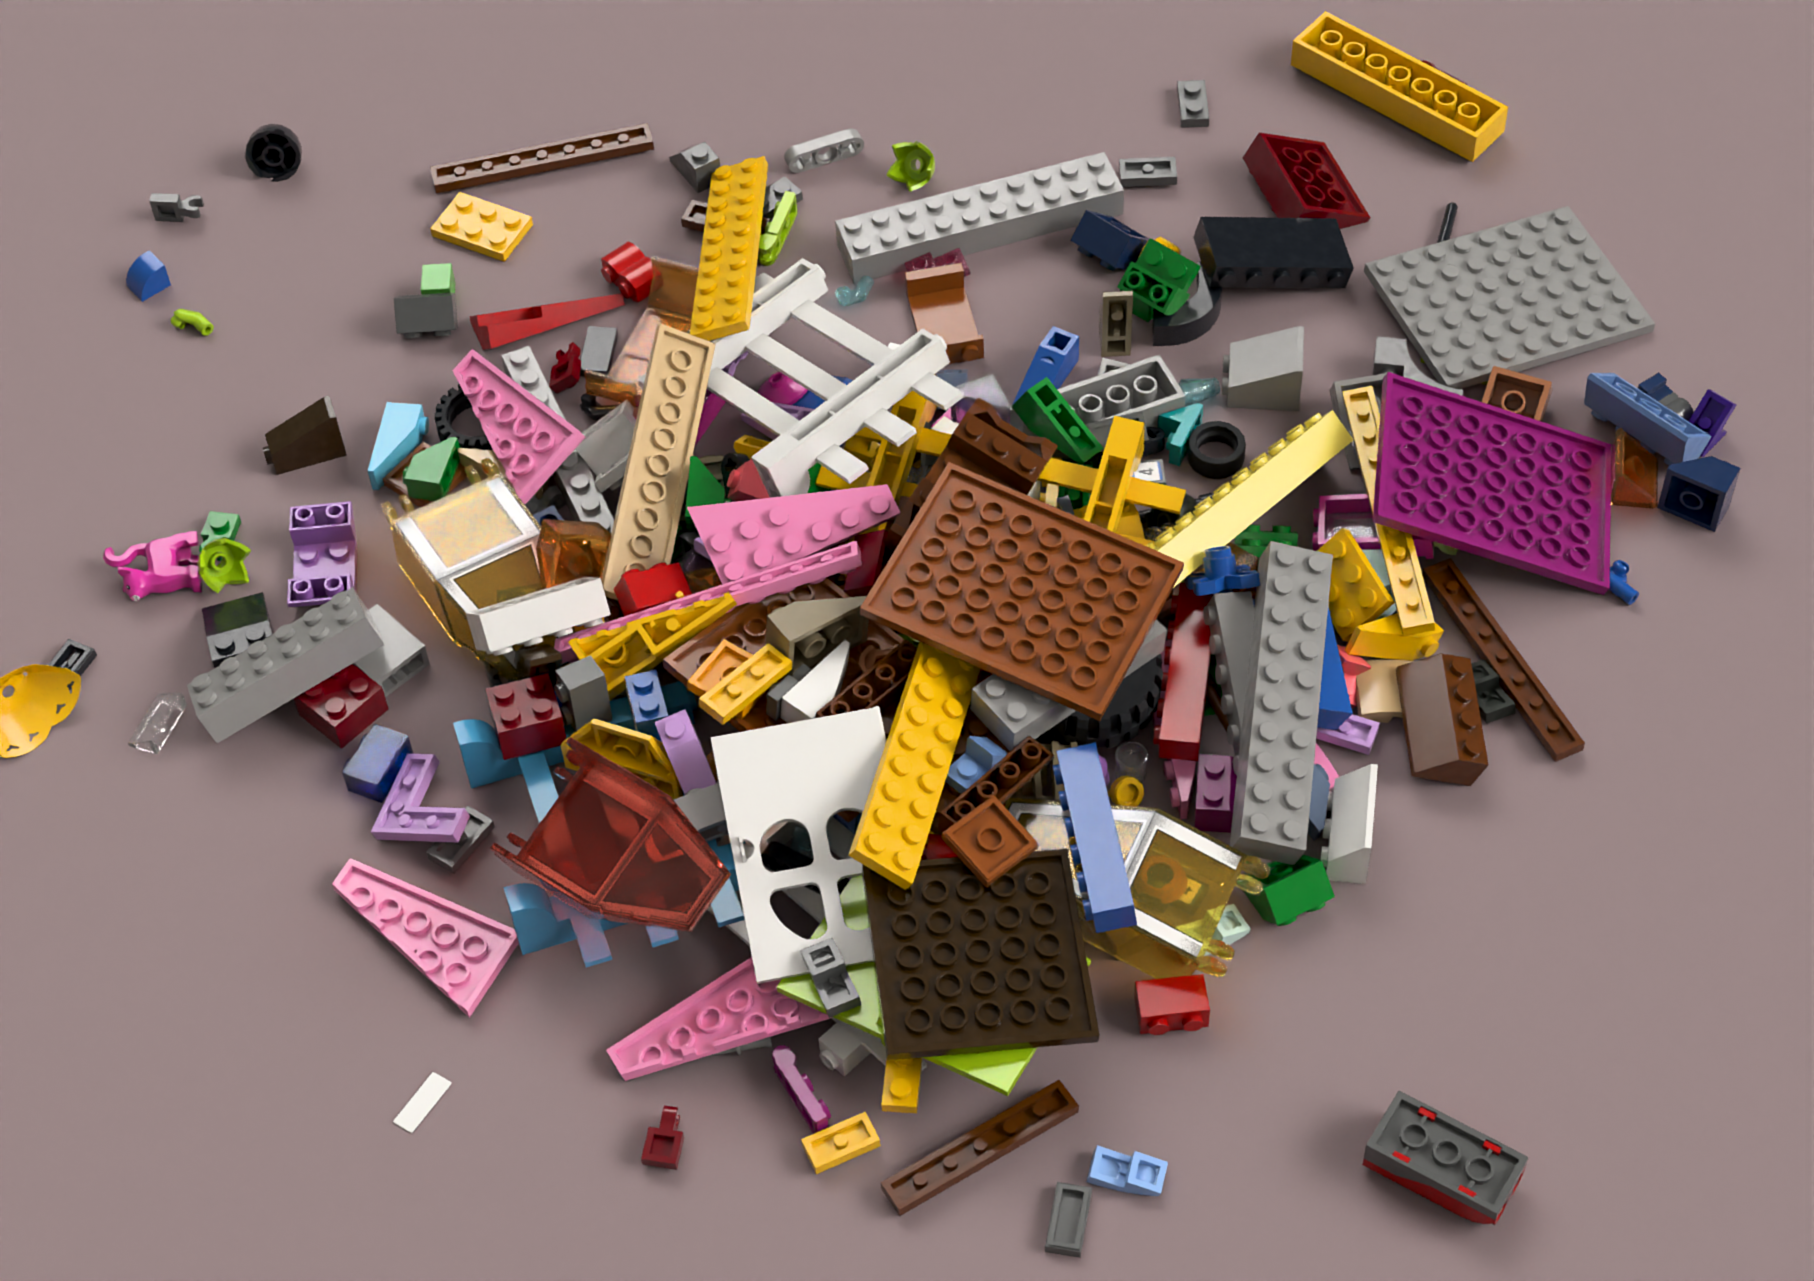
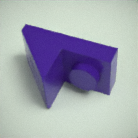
(1712, 416)

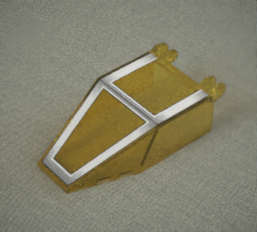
(470, 555)
(1175, 881)

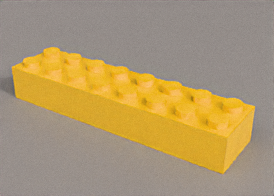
(1399, 86)

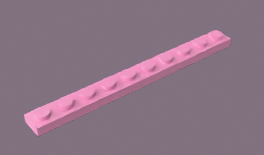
(743, 590)

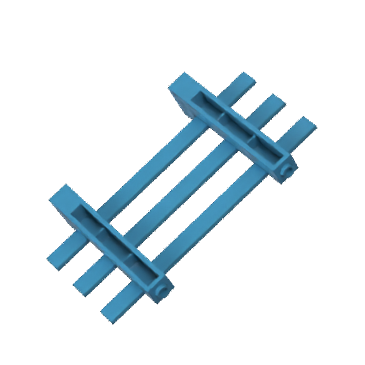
(546, 920)

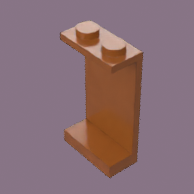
(942, 308)

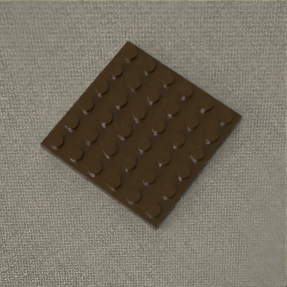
(980, 963)

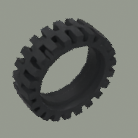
(446, 413)

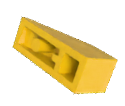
(1385, 640)

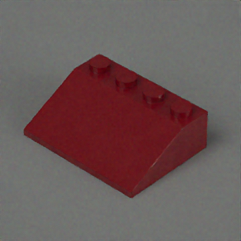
(1303, 180)

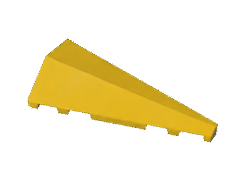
(647, 640)

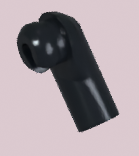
(593, 408)

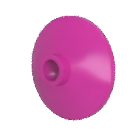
(781, 389)

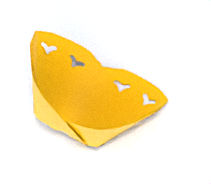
(34, 705)

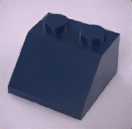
(1108, 240)
(1699, 490)

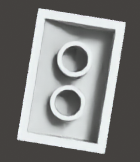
(1350, 826)

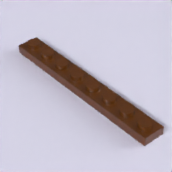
(541, 158)
(1502, 656)

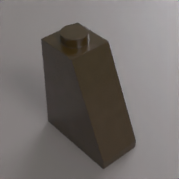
(305, 439)

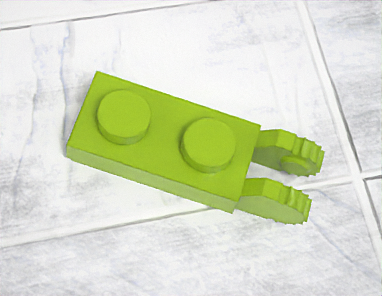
(778, 229)

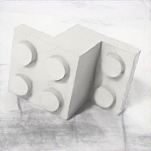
(608, 446)

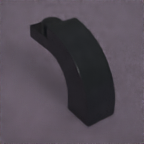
(1191, 319)

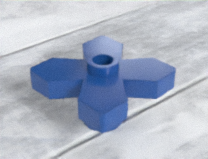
(1221, 574)

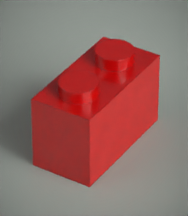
(650, 587)
(1172, 1004)

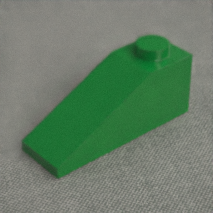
(1051, 417)

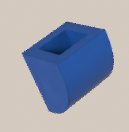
(147, 276)

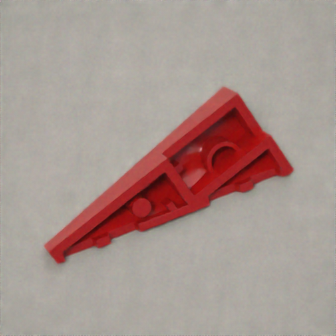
(511, 325)

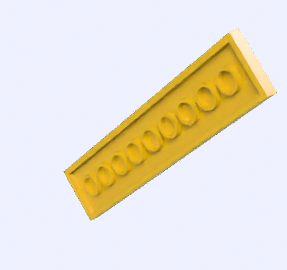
(729, 250)
(914, 765)

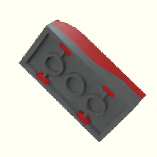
(1444, 1160)

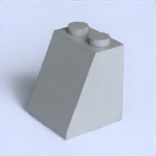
(1265, 371)

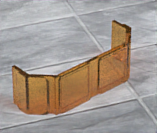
(669, 304)

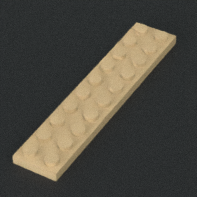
(659, 454)

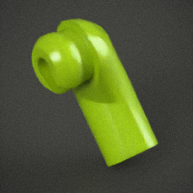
(194, 318)

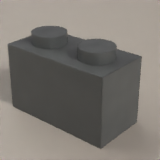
(425, 314)
(582, 693)

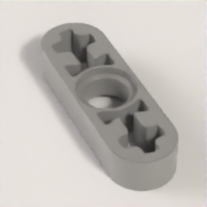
(844, 150)

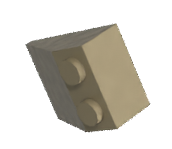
(814, 628)

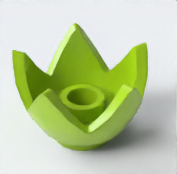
(905, 169)
(231, 568)

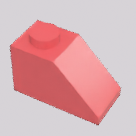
(746, 483)

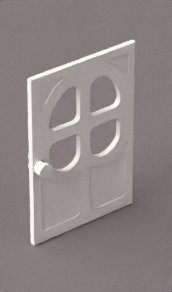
(804, 777)

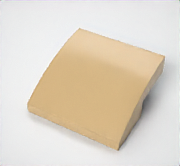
(1378, 691)

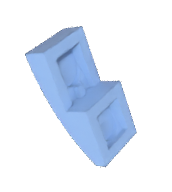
(1125, 1173)

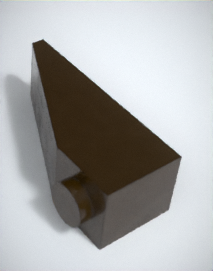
(536, 661)

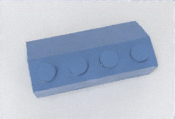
(1644, 418)

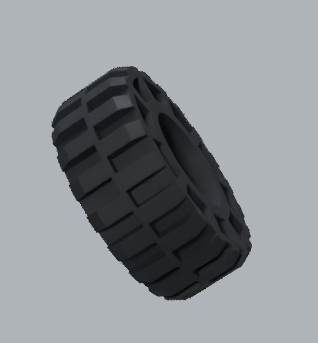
(1127, 712)

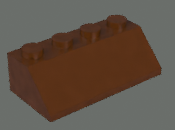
(1442, 719)

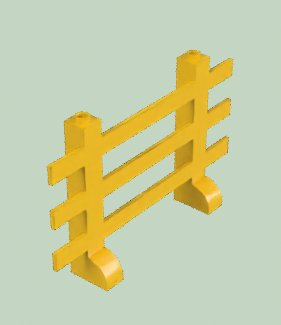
(1108, 485)

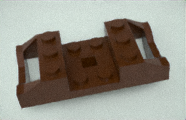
(987, 448)

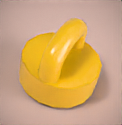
(1126, 791)

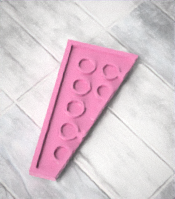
(519, 427)
(442, 939)
(710, 1021)

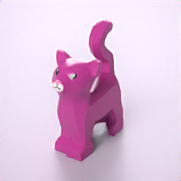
(165, 566)

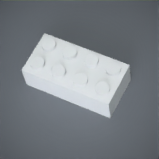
(538, 614)

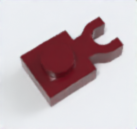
(567, 371)

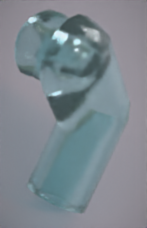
(849, 297)

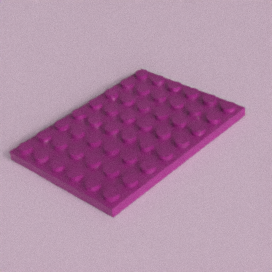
(1493, 483)

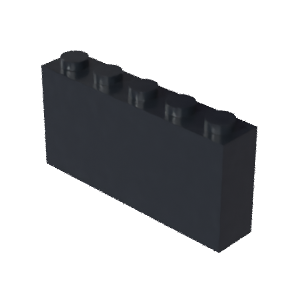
(1273, 252)

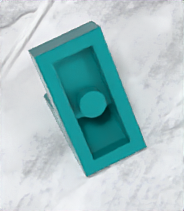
(1178, 427)

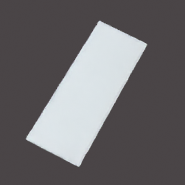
(422, 1102)

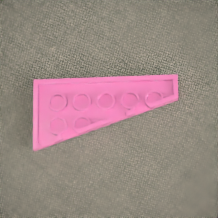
(783, 529)

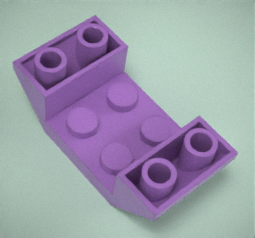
(322, 553)

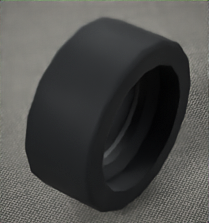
(1216, 432)

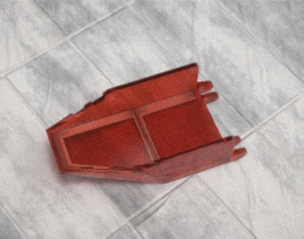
(619, 849)

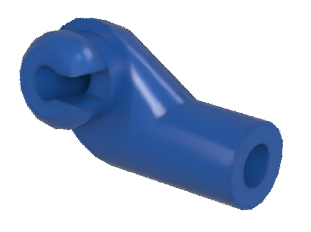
(1619, 584)

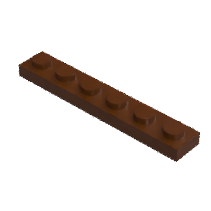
(979, 1147)

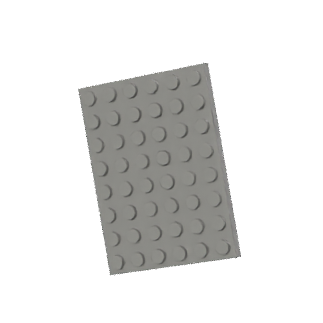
(1508, 298)

